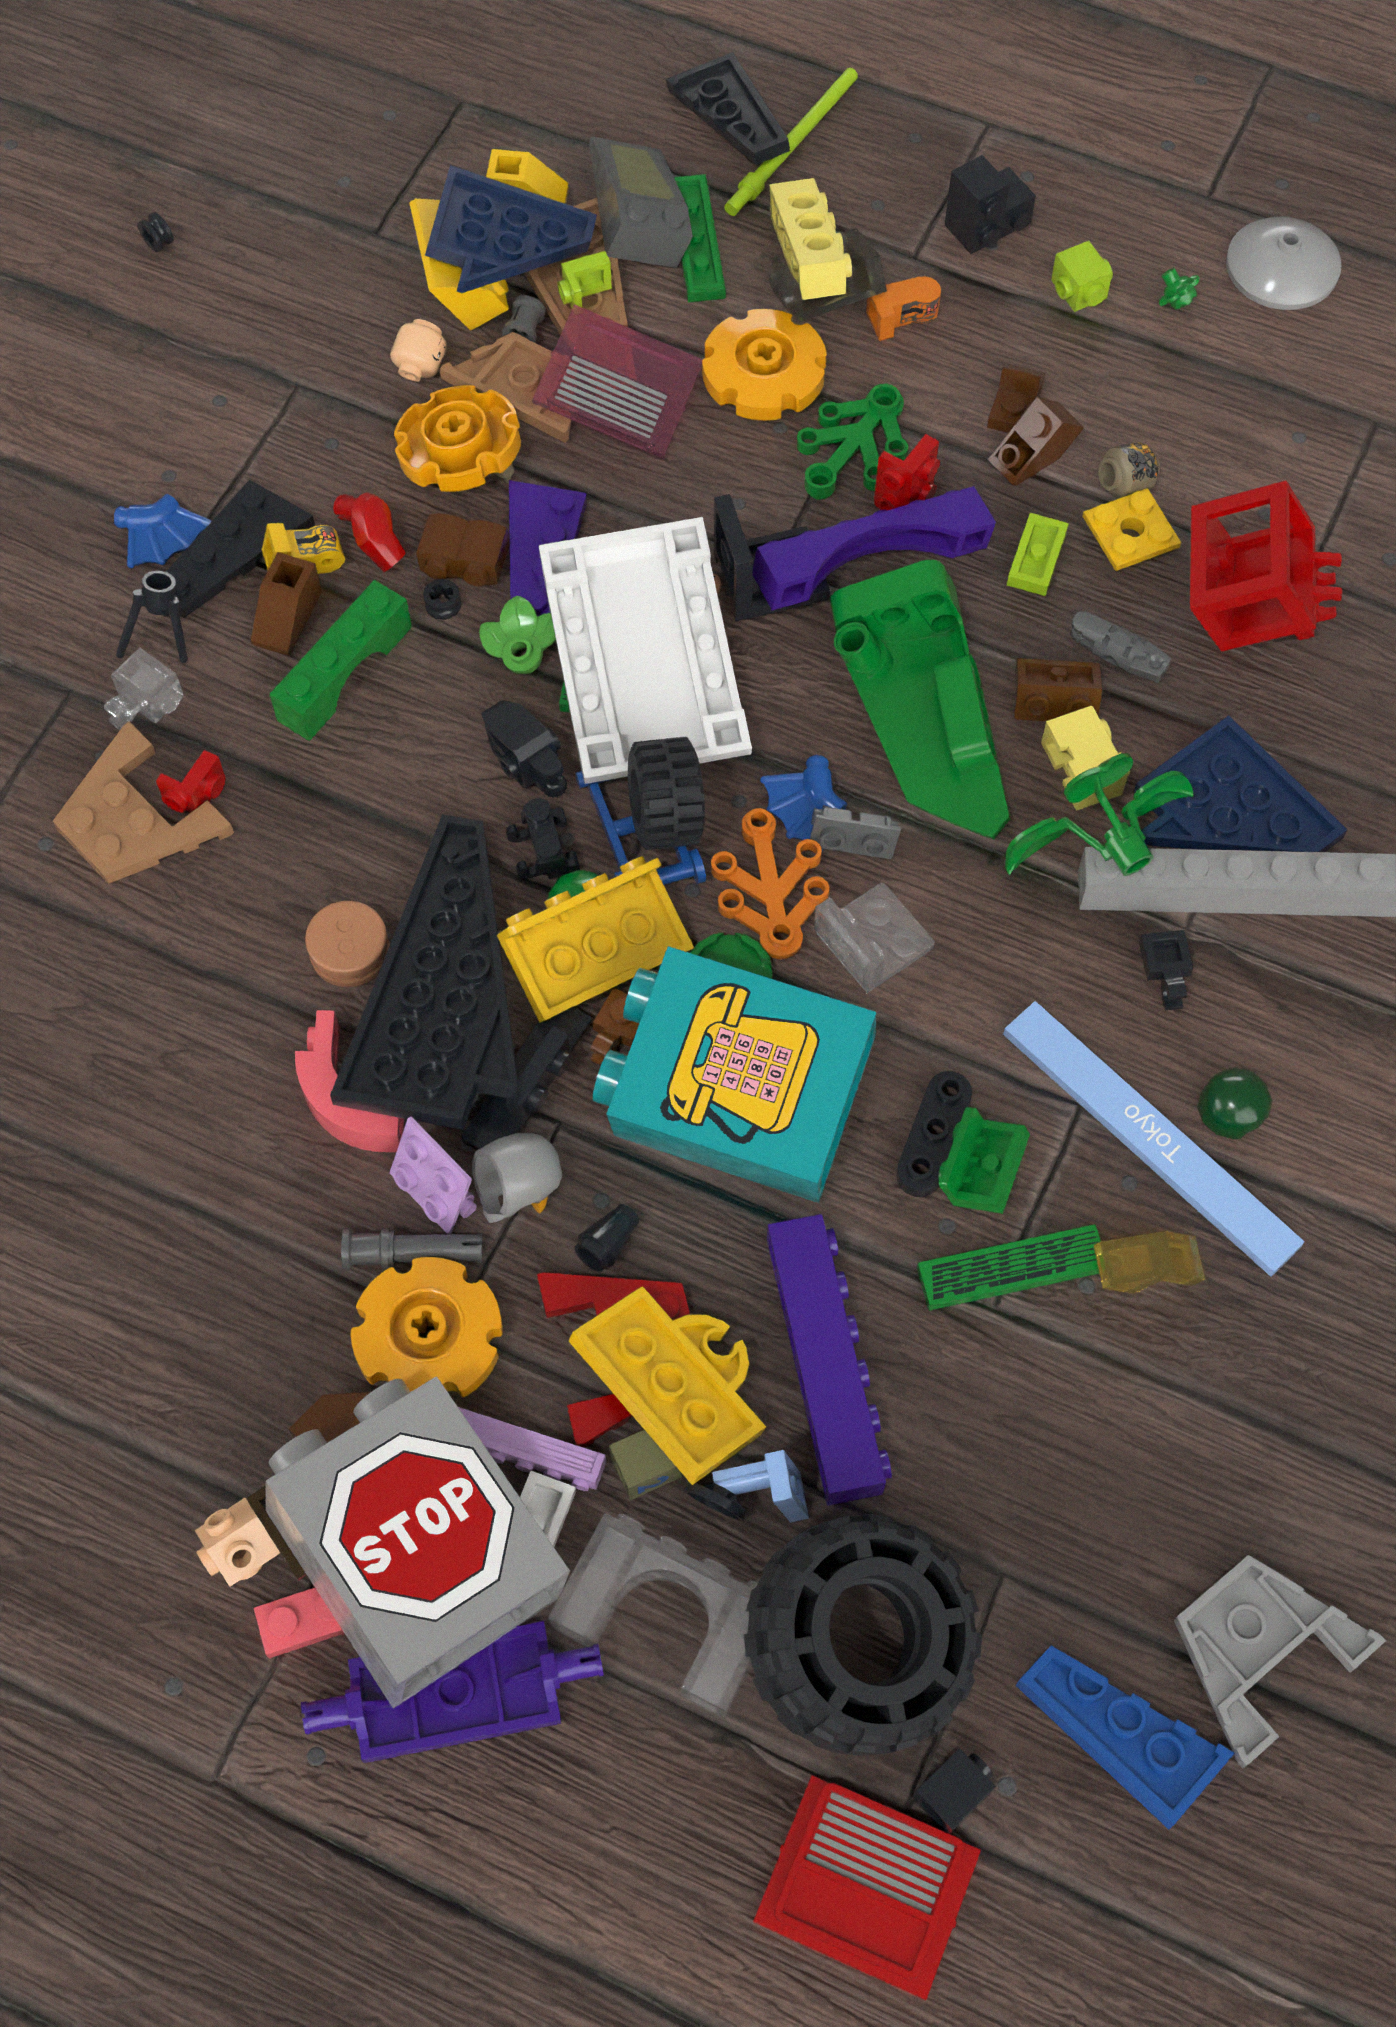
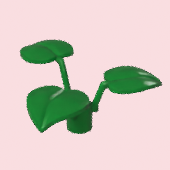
(1123, 842)

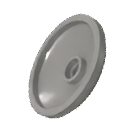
(1283, 263)

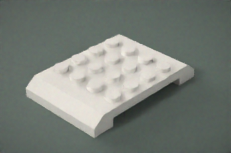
(642, 645)

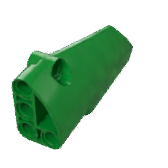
(923, 692)

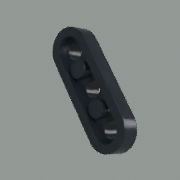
(928, 1148)

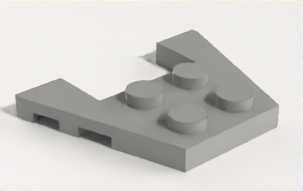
(1246, 1630)

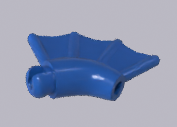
(158, 530)
(797, 794)

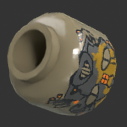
(1128, 469)

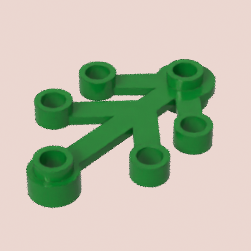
(853, 438)

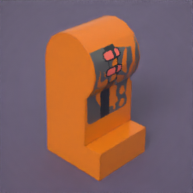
(902, 304)

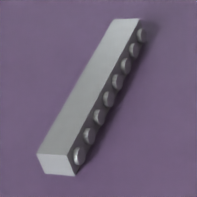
(1243, 883)

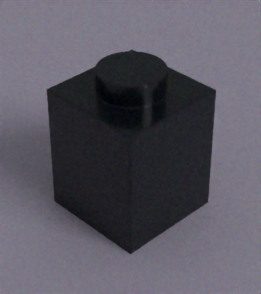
(955, 1790)

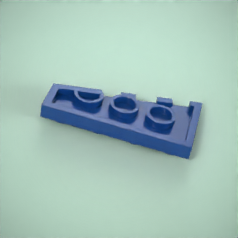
(1141, 1749)

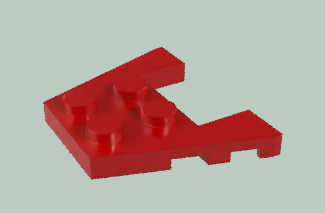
(575, 1293)

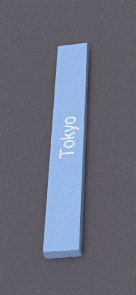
(1154, 1139)

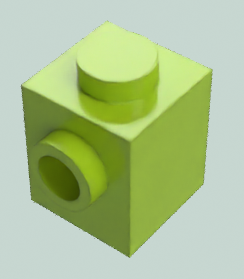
(1081, 276)

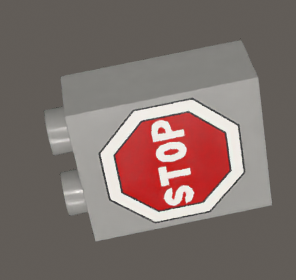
(412, 1536)

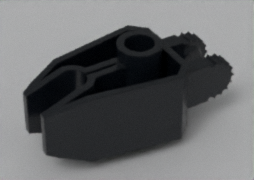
(525, 747)

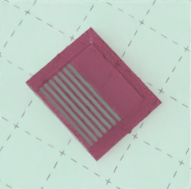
(617, 381)

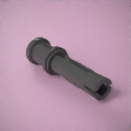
(387, 1248)

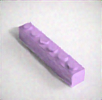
(538, 1452)

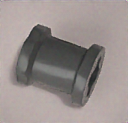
(525, 317)

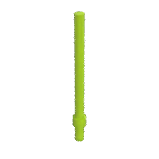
(753, 183)

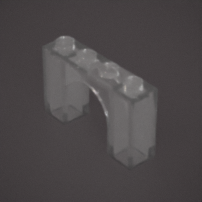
(626, 1557)

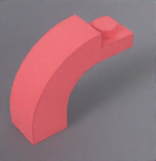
(317, 1076)

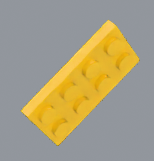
(593, 938)

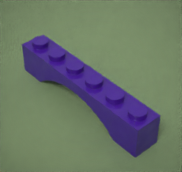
(940, 525)

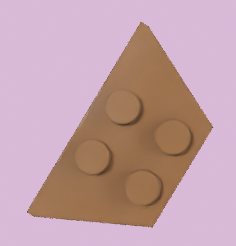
(514, 370)

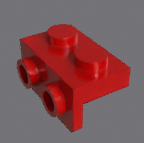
(907, 480)

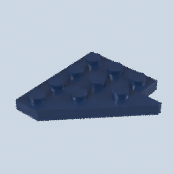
(502, 229)
(1238, 800)

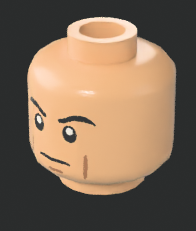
(418, 350)

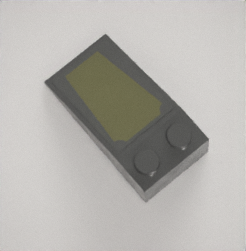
(639, 204)

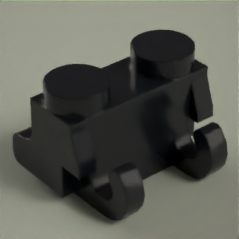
(544, 839)

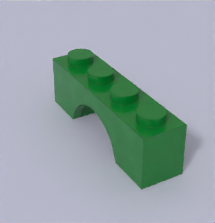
(313, 686)

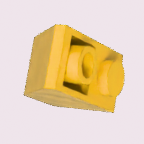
(526, 173)

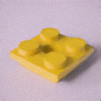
(1133, 512)

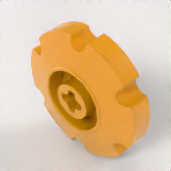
(764, 364)
(457, 438)
(428, 1295)

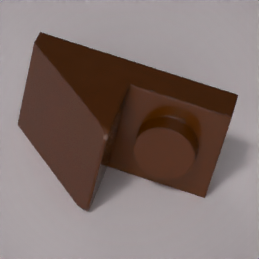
(1015, 394)

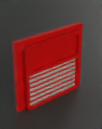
(868, 1886)

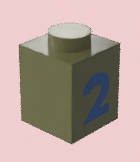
(642, 1464)

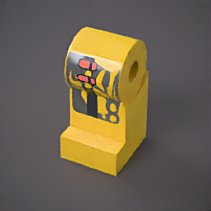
(314, 545)

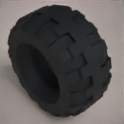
(793, 1644)

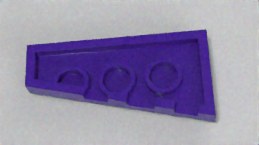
(537, 518)

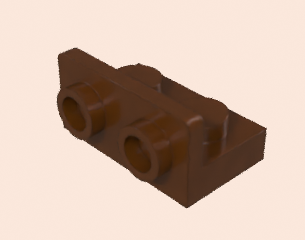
(1055, 688)

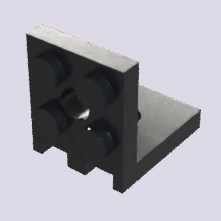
(737, 559)

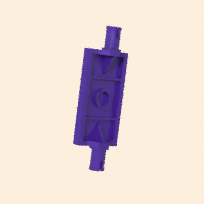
(488, 1696)

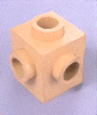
(235, 1543)

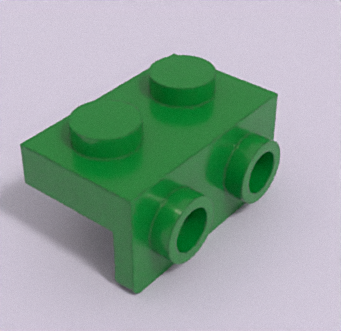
(982, 1162)

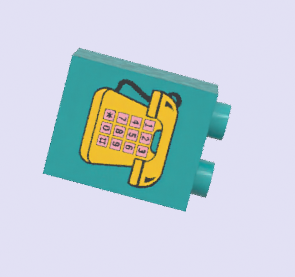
(737, 1072)

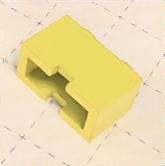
(1080, 743)

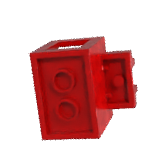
(1262, 580)

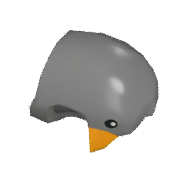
(518, 1167)

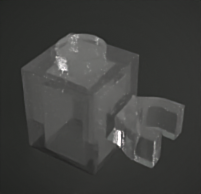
(143, 687)

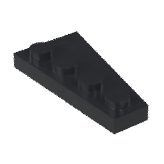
(731, 106)
(231, 544)

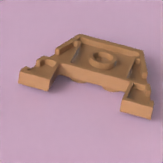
(115, 823)

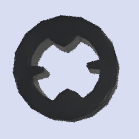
(155, 232)
(434, 606)

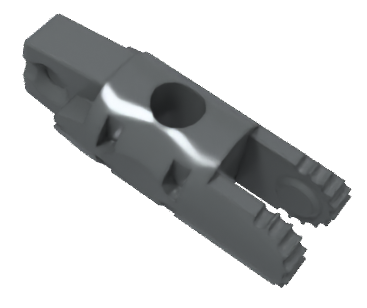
(1119, 646)

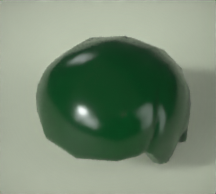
(1234, 1103)

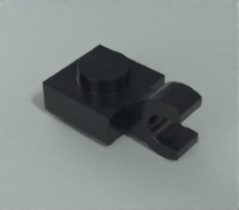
(1167, 959)

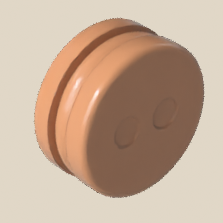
(347, 943)

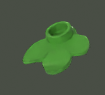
(518, 630)

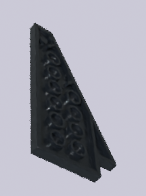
(440, 1000)

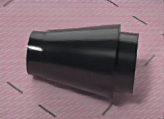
(605, 1239)

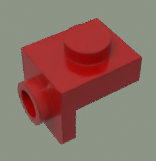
(201, 784)

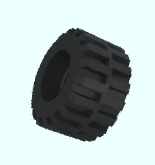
(666, 793)

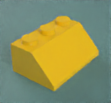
(470, 307)

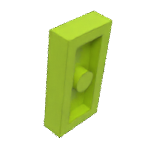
(1037, 554)

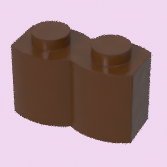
(463, 549)

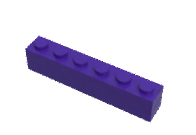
(826, 1360)

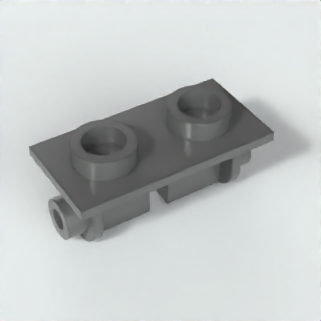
(868, 836)

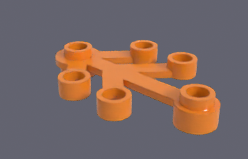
(770, 889)

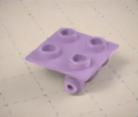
(432, 1177)

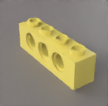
(809, 238)

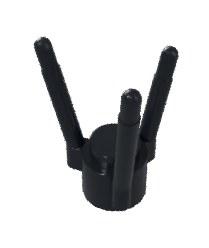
(159, 599)

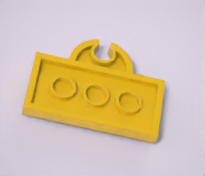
(673, 1380)

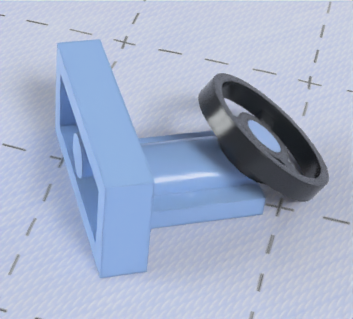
(775, 1473)

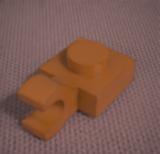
(612, 1027)

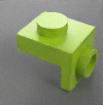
(584, 277)

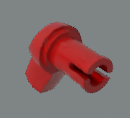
(371, 527)

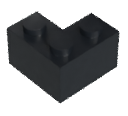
(986, 204)

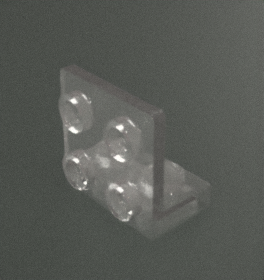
(872, 935)

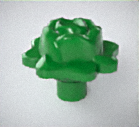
(1179, 289)

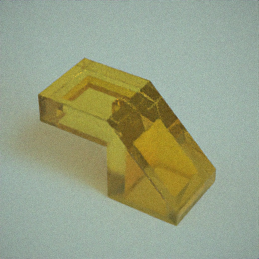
(1147, 1259)

